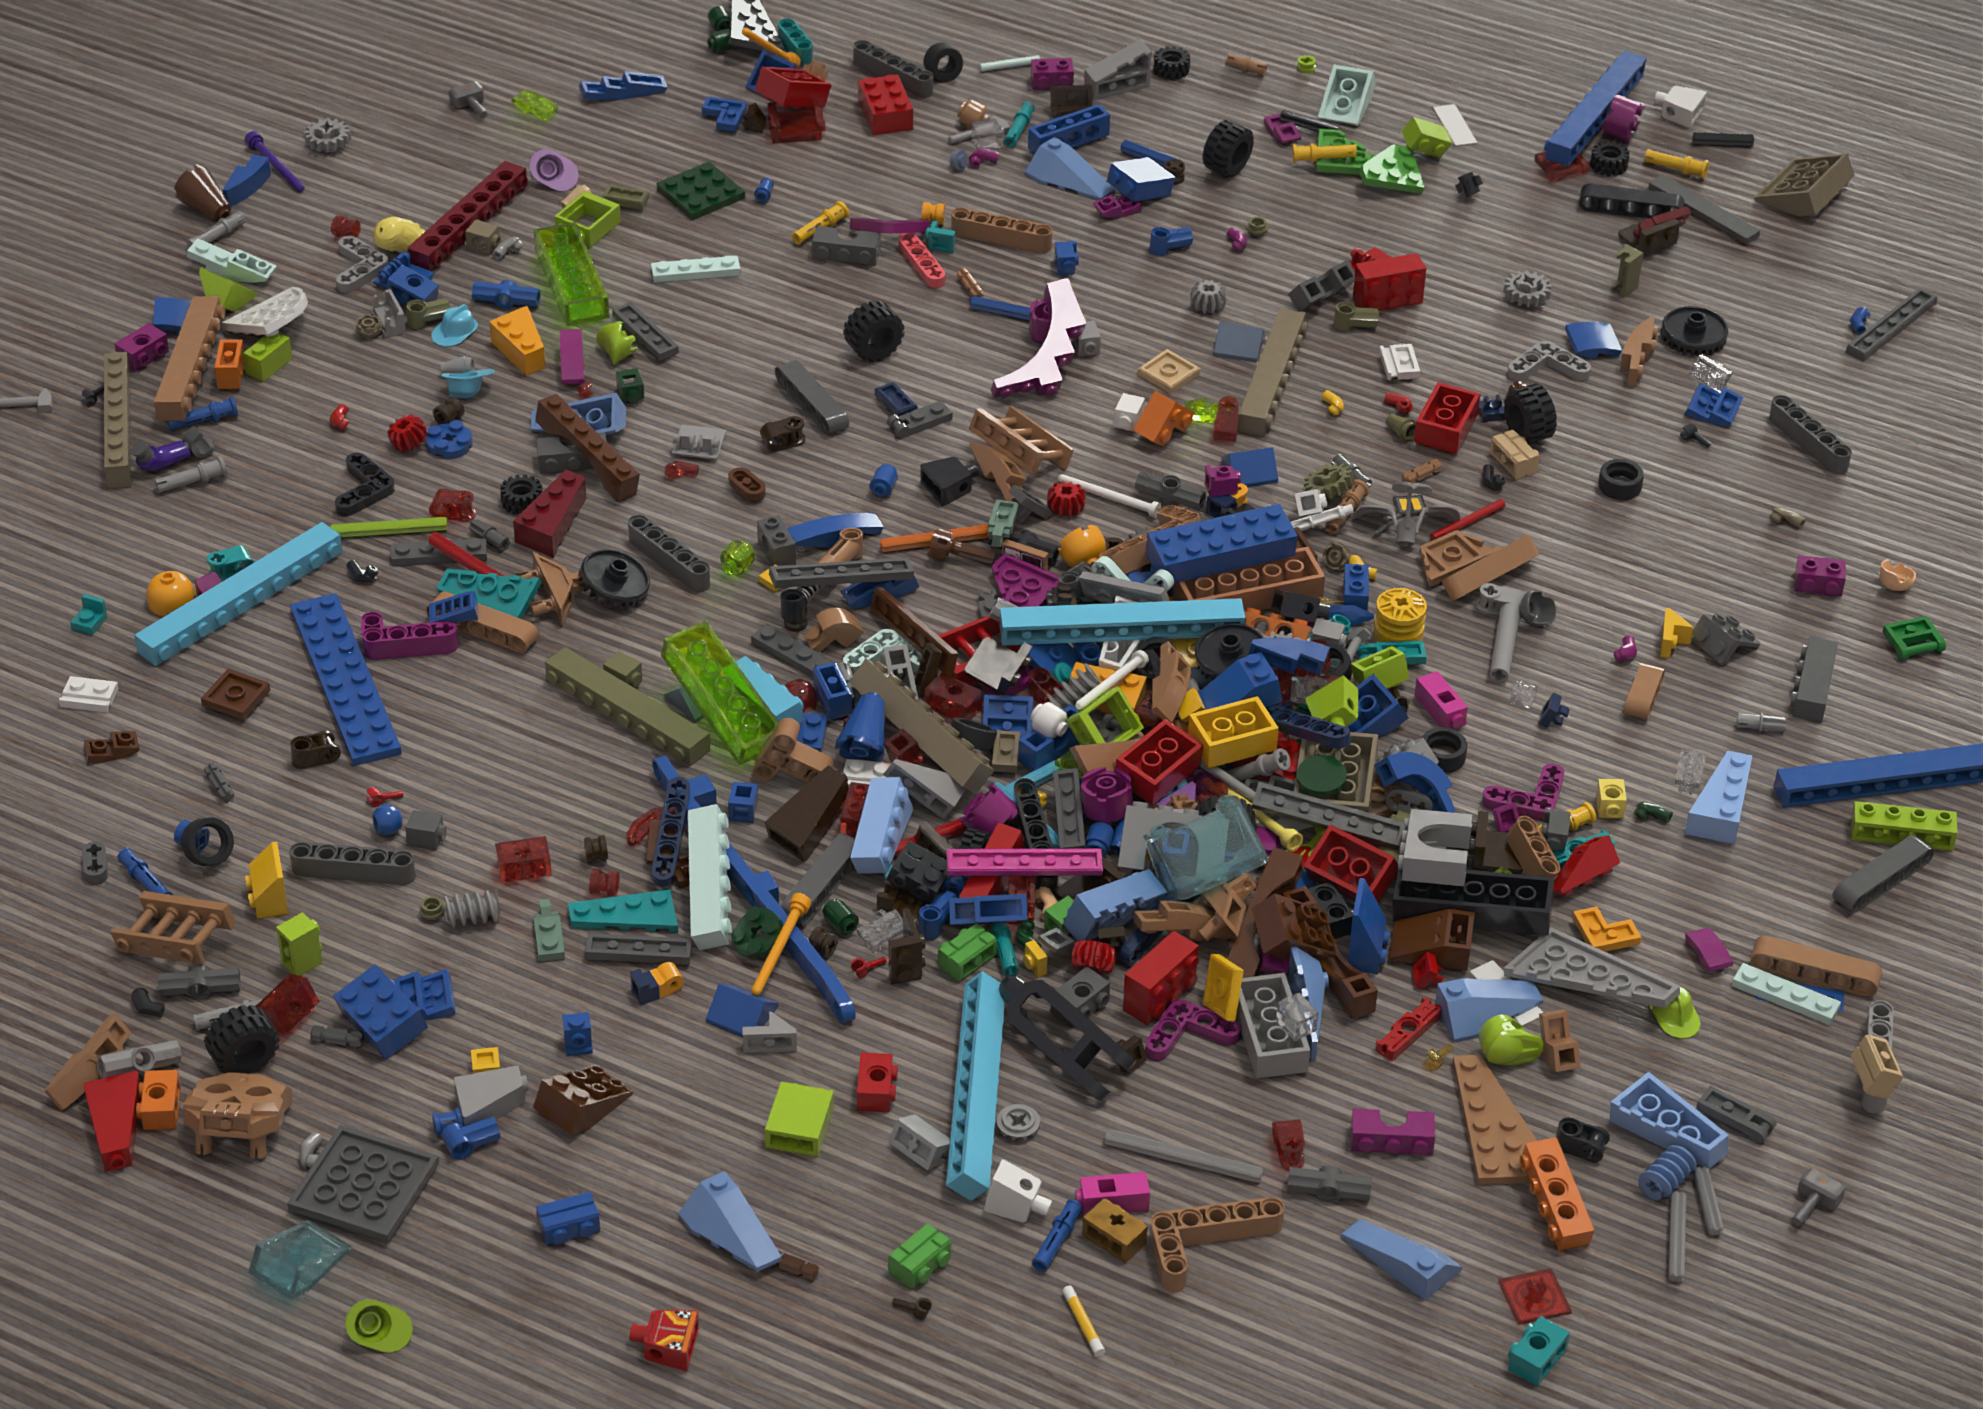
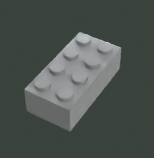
(1267, 1043)

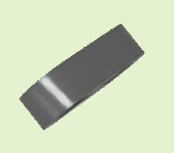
(1407, 795)
(99, 862)

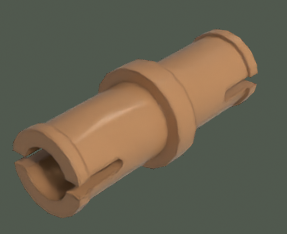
(1246, 64)

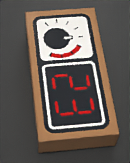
(1026, 553)

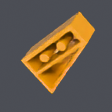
(519, 340)
(1131, 685)

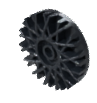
(1694, 330)
(614, 577)
(1222, 647)

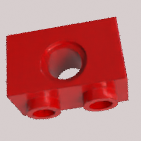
(875, 1082)

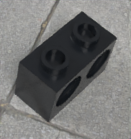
(1337, 910)

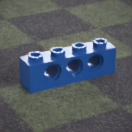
(1072, 128)

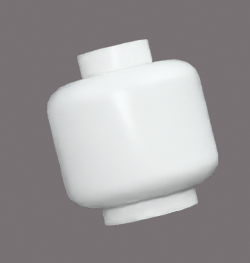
(1049, 720)

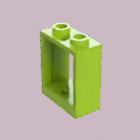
(587, 203)
(1085, 729)

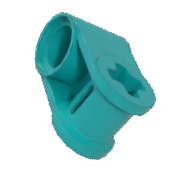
(229, 561)

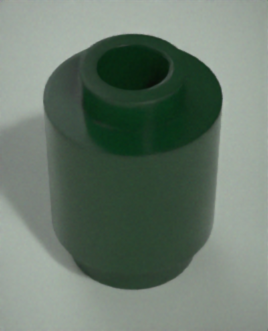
(719, 18)
(719, 41)
(840, 917)

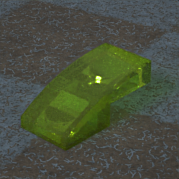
(534, 102)
(1203, 411)

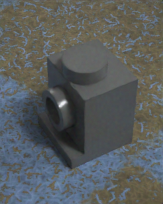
(1556, 828)

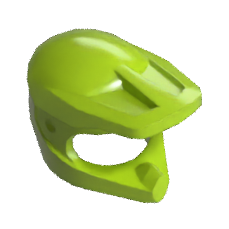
(1507, 1043)

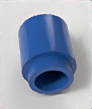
(883, 480)
(1099, 837)

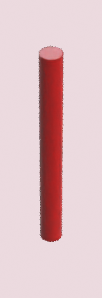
(1469, 519)

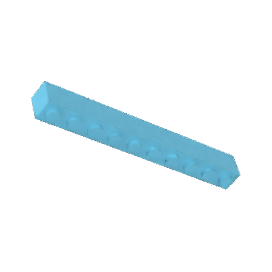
(238, 594)
(1116, 621)
(976, 1087)

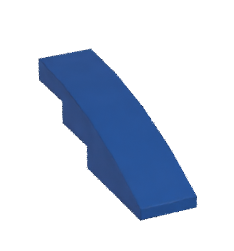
(629, 86)
(826, 530)

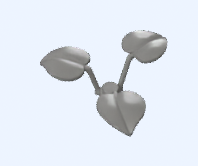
(1406, 529)

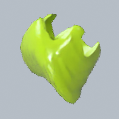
(615, 341)

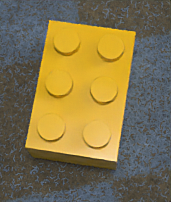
(1234, 731)

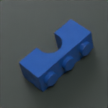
(1038, 750)

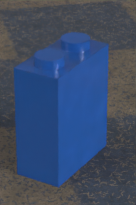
(1140, 179)

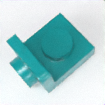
(940, 239)
(90, 616)

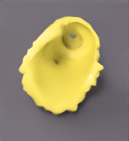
(396, 234)

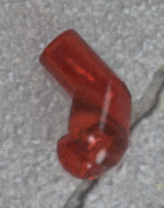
(680, 468)

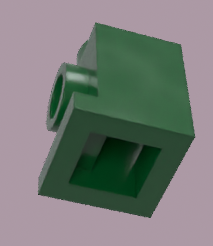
(630, 391)

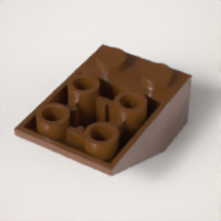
(1291, 923)
(1440, 933)
(580, 1098)

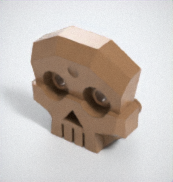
(236, 1108)

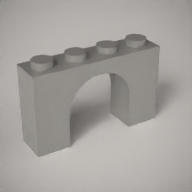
(1139, 822)
(1433, 865)

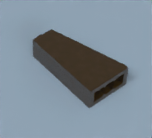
(808, 813)

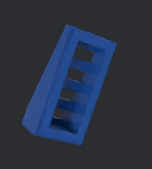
(458, 601)

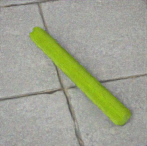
(391, 527)

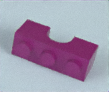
(1373, 1135)

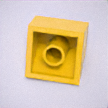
(267, 884)

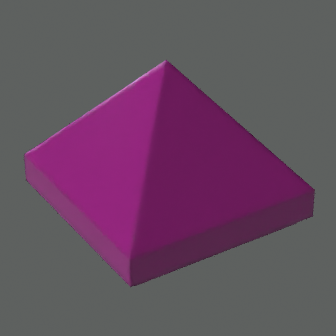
(1505, 816)

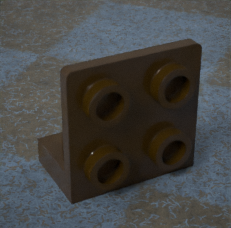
(1083, 883)

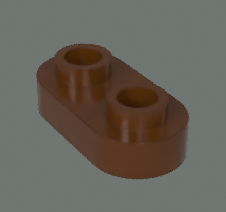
(747, 484)

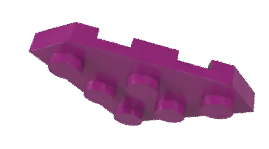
(1022, 582)

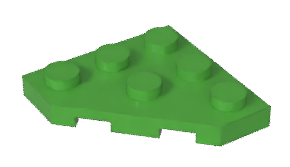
(1341, 165)
(1393, 169)

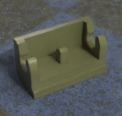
(1629, 270)

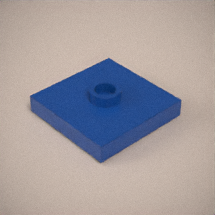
(1051, 654)

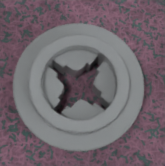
(1018, 1113)

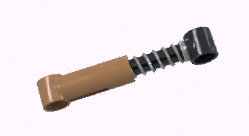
(845, 549)

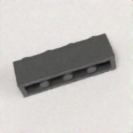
(1814, 679)

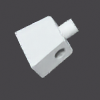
(1681, 105)
(1015, 1194)

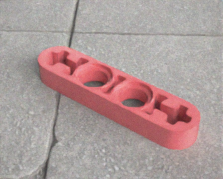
(924, 258)

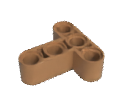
(787, 754)

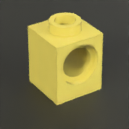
(1611, 798)

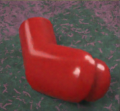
(1401, 402)
(337, 417)

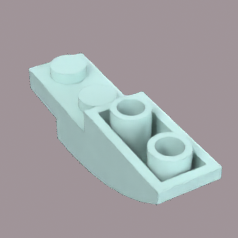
(236, 266)

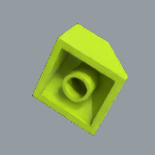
(231, 294)

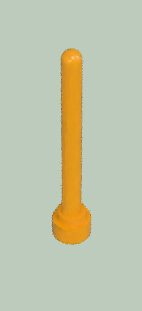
(790, 56)
(798, 907)

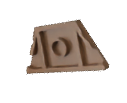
(1451, 554)

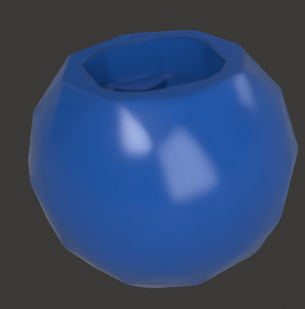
(387, 820)

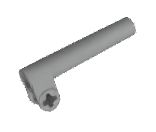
(1504, 604)

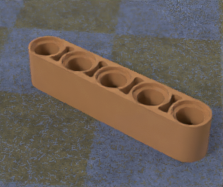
(1001, 230)
(1490, 567)
(496, 627)
(1816, 966)

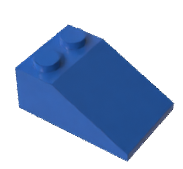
(1241, 681)
(1377, 709)
(1367, 932)

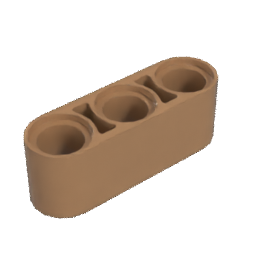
(1644, 691)
(1532, 849)

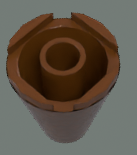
(202, 193)

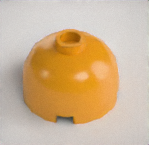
(1082, 546)
(168, 592)

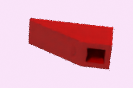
(1586, 861)

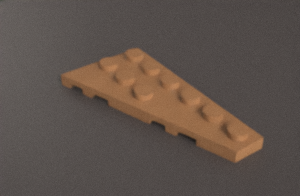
(1492, 1124)

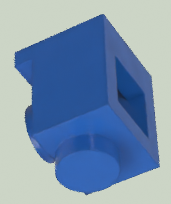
(1066, 257)
(743, 802)
(577, 1034)

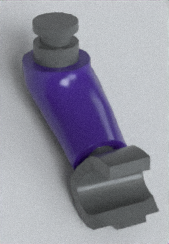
(156, 458)

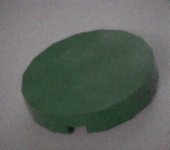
(1321, 776)

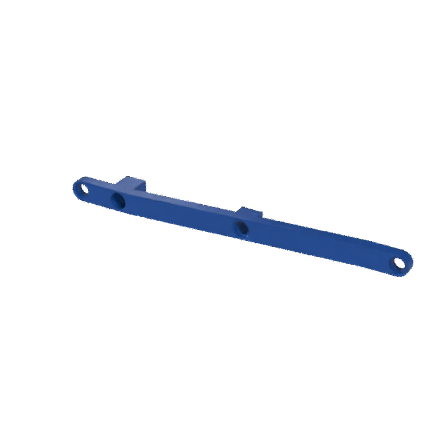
(763, 892)

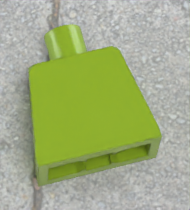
(1335, 702)

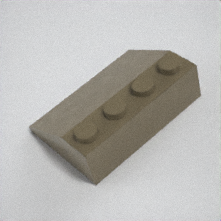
(1807, 184)
(1359, 765)

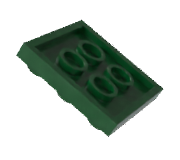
(700, 190)

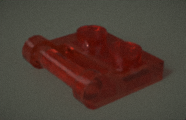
(1553, 174)

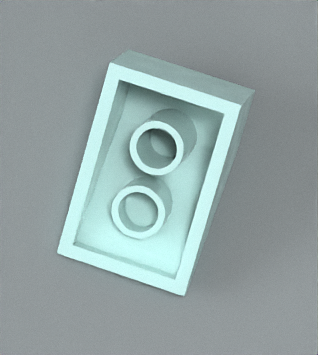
(1347, 95)

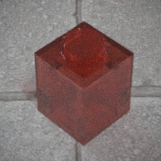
(903, 747)

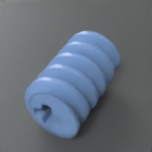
(1667, 1172)

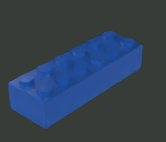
(1222, 543)

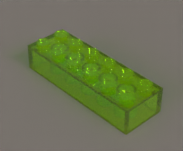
(571, 274)
(720, 690)

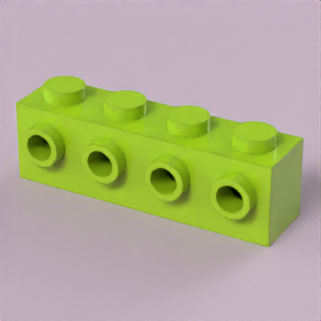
(1894, 823)

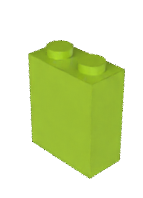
(799, 1119)

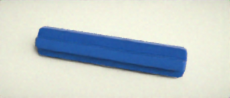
(1144, 152)
(1000, 308)

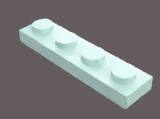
(695, 269)
(1786, 994)

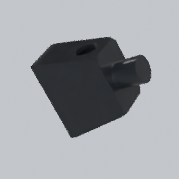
(947, 479)
(1291, 605)

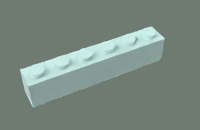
(709, 877)

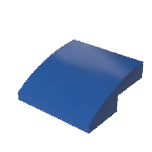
(170, 313)
(1593, 338)
(1713, 406)
(1008, 713)
(430, 993)

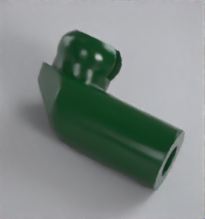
(1653, 809)
(1025, 933)

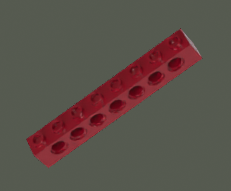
(479, 204)

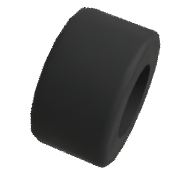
(935, 54)

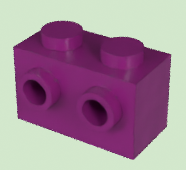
(1051, 73)
(1820, 575)

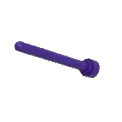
(255, 142)

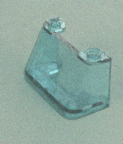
(1205, 850)

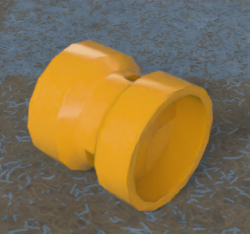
(937, 210)

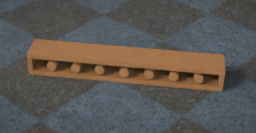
(189, 358)

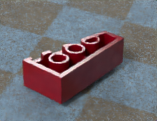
(551, 514)

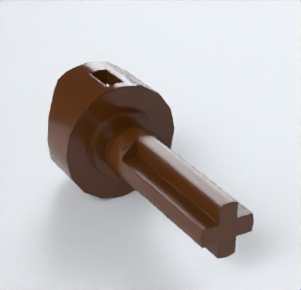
(942, 545)

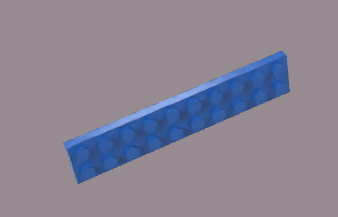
(345, 679)

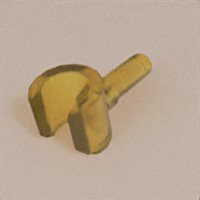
(1434, 1057)

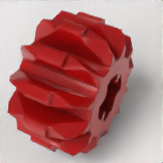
(407, 433)
(1066, 499)
(1093, 954)

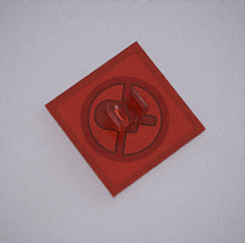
(1535, 1296)

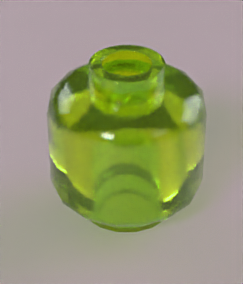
(737, 557)

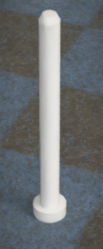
(1115, 496)
(1138, 659)

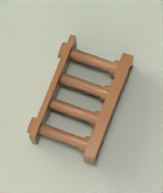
(1021, 439)
(170, 909)

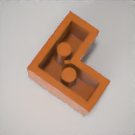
(1161, 417)

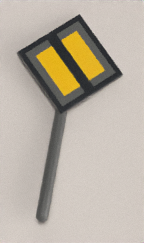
(1417, 503)

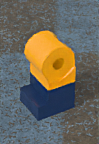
(1234, 501)
(656, 982)

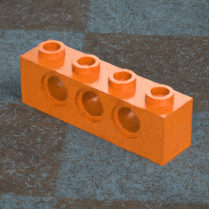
(1276, 623)
(1548, 1156)

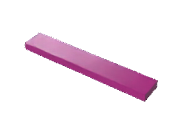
(1023, 862)

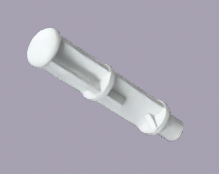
(1312, 521)

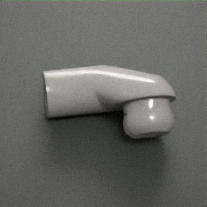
(505, 246)
(307, 1148)

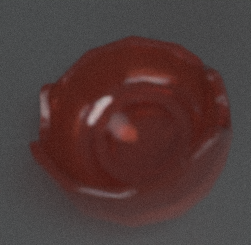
(805, 691)

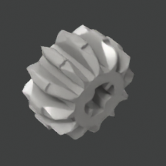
(1208, 296)

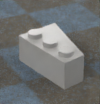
(1121, 71)

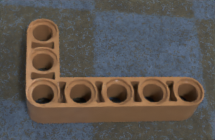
(1132, 555)
(1207, 1224)

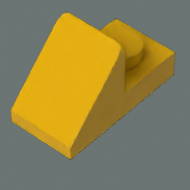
(1674, 631)

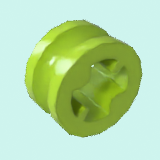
(1306, 64)

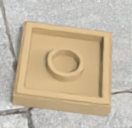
(1169, 371)

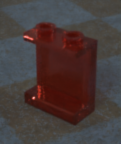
(795, 125)

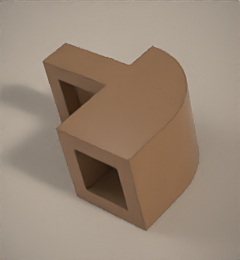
(833, 625)
(1559, 1048)

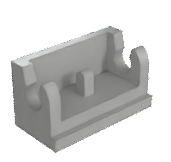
(389, 314)
(919, 1141)

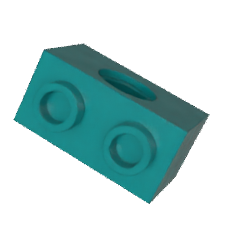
(1538, 1350)

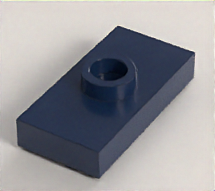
(895, 399)

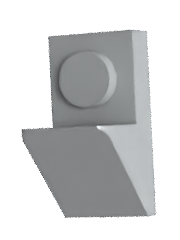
(773, 1038)

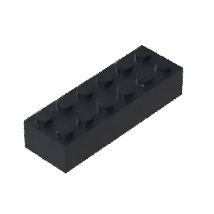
(1498, 899)

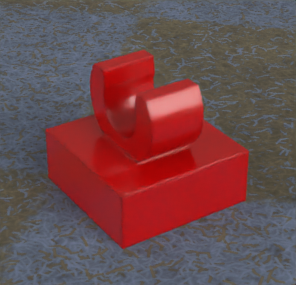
(1426, 971)

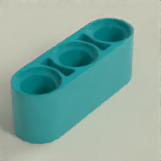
(795, 40)

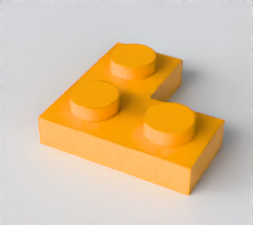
(1603, 935)

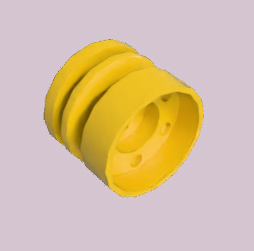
(1399, 616)

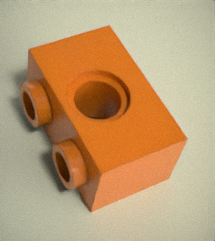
(229, 364)
(160, 1100)

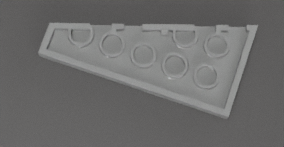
(1581, 967)

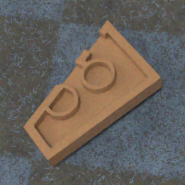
(1099, 755)

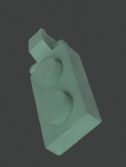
(1002, 521)
(548, 933)

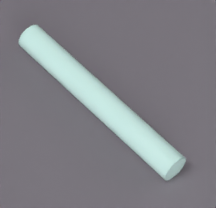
(1007, 63)

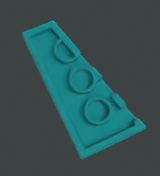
(501, 593)
(639, 910)

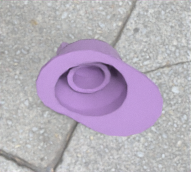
(553, 170)

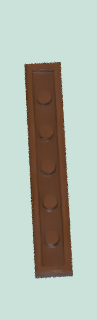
(912, 628)

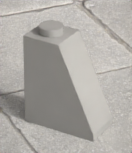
(490, 1093)

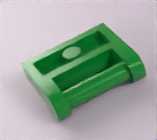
(1914, 631)

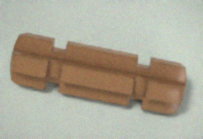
(969, 283)
(1422, 471)

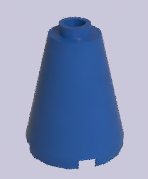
(864, 731)

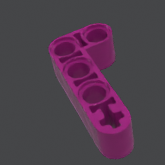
(406, 640)

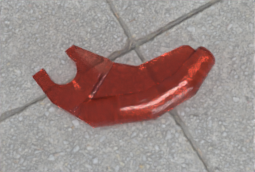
(641, 825)

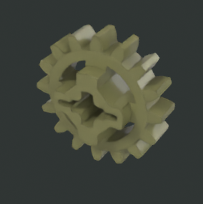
(1330, 480)

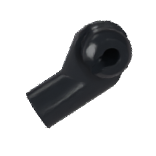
(1488, 478)
(360, 574)
(144, 1005)

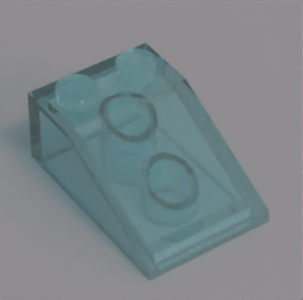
(297, 1258)

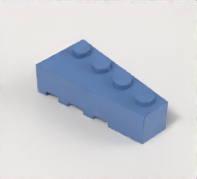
(1113, 904)

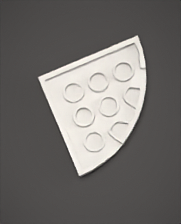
(269, 315)

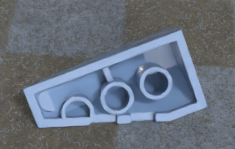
(1063, 166)
(602, 413)
(1307, 977)
(1472, 1002)
(728, 1221)
(1408, 1261)

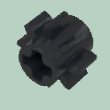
(1469, 184)

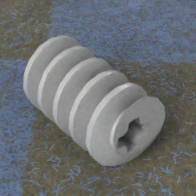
(1076, 690)
(472, 908)

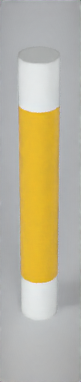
(1083, 1321)

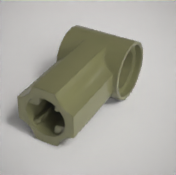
(420, 312)
(1350, 316)

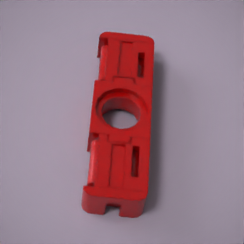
(1399, 1040)

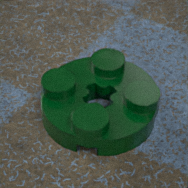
(749, 924)

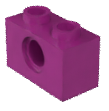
(143, 346)

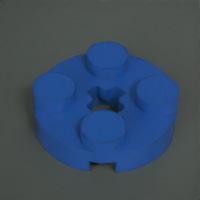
(439, 435)

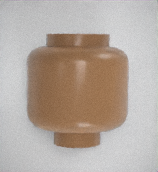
(971, 112)

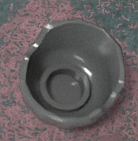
(1537, 608)

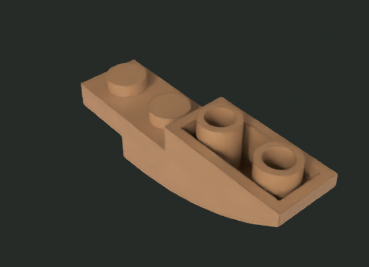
(1637, 350)
(998, 467)
(1171, 684)
(1177, 917)
(82, 1065)

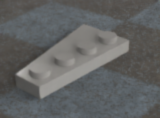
(1106, 588)

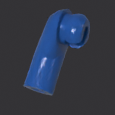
(1857, 318)

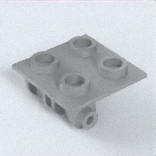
(698, 442)

